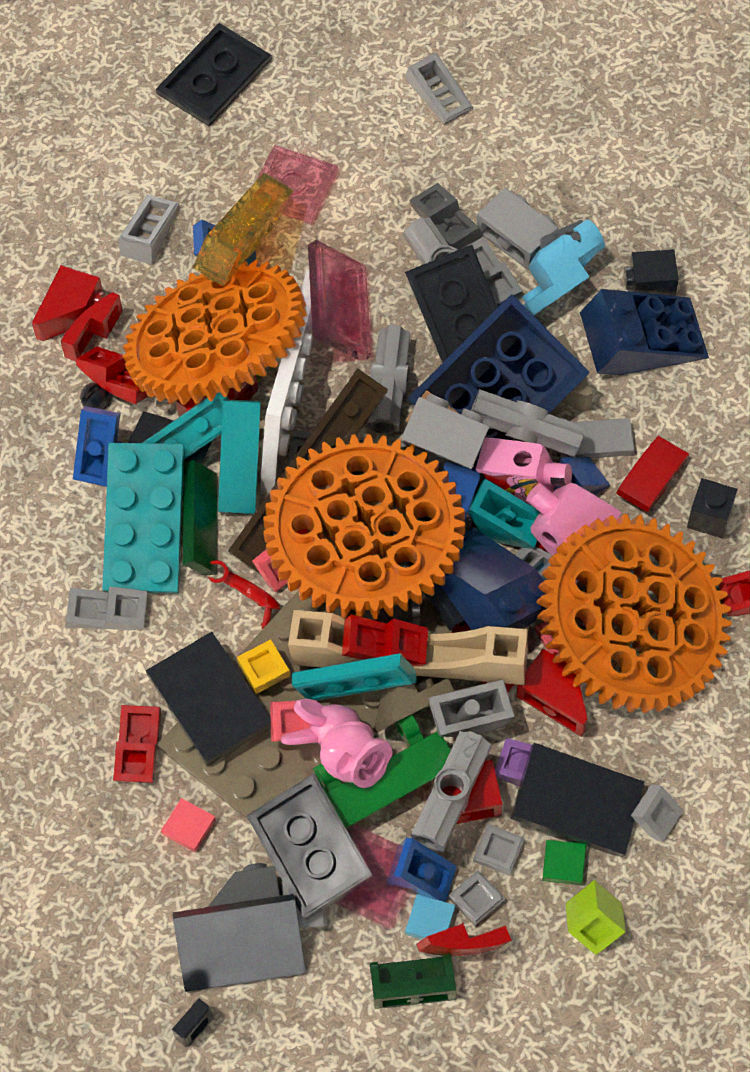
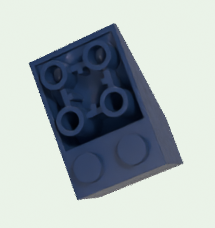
(641, 331)

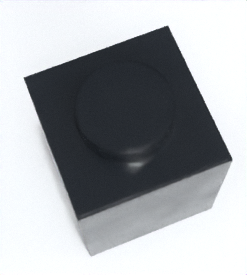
(652, 272)
(712, 508)

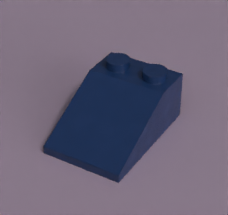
(493, 585)

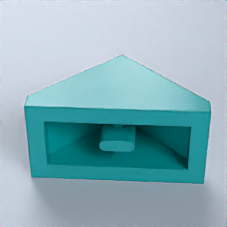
(503, 516)

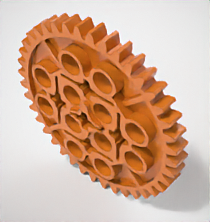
(214, 335)
(339, 581)
(588, 652)

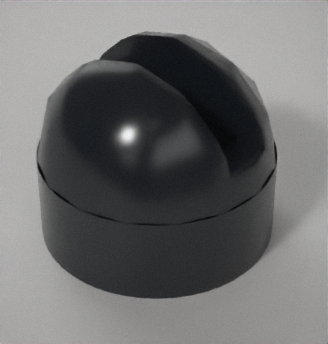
(98, 399)

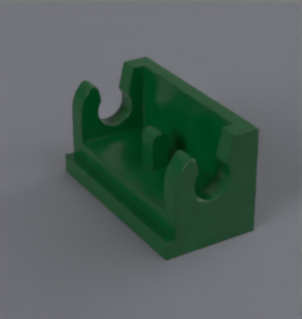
(413, 982)

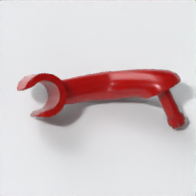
(248, 589)

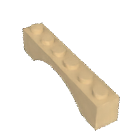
(474, 655)

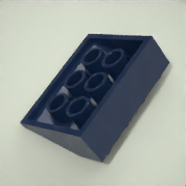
(508, 358)

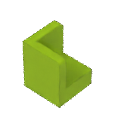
(595, 917)

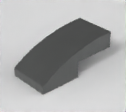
(445, 213)

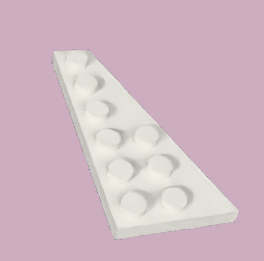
(285, 395)

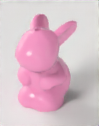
(346, 743)

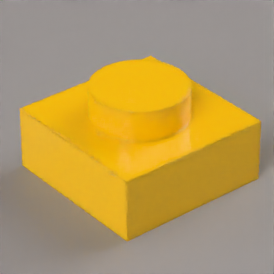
(263, 666)

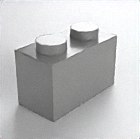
(514, 226)
(445, 432)

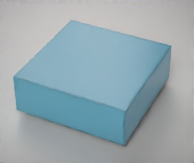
(429, 917)

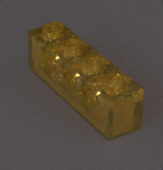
(242, 229)

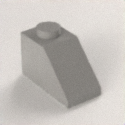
(472, 709)

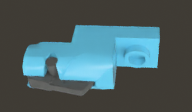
(562, 262)

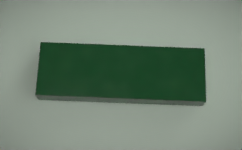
(200, 518)

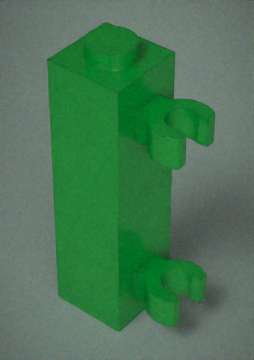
(403, 774)

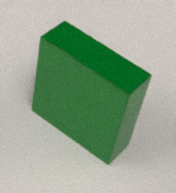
(564, 862)

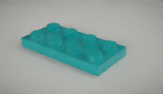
(143, 517)

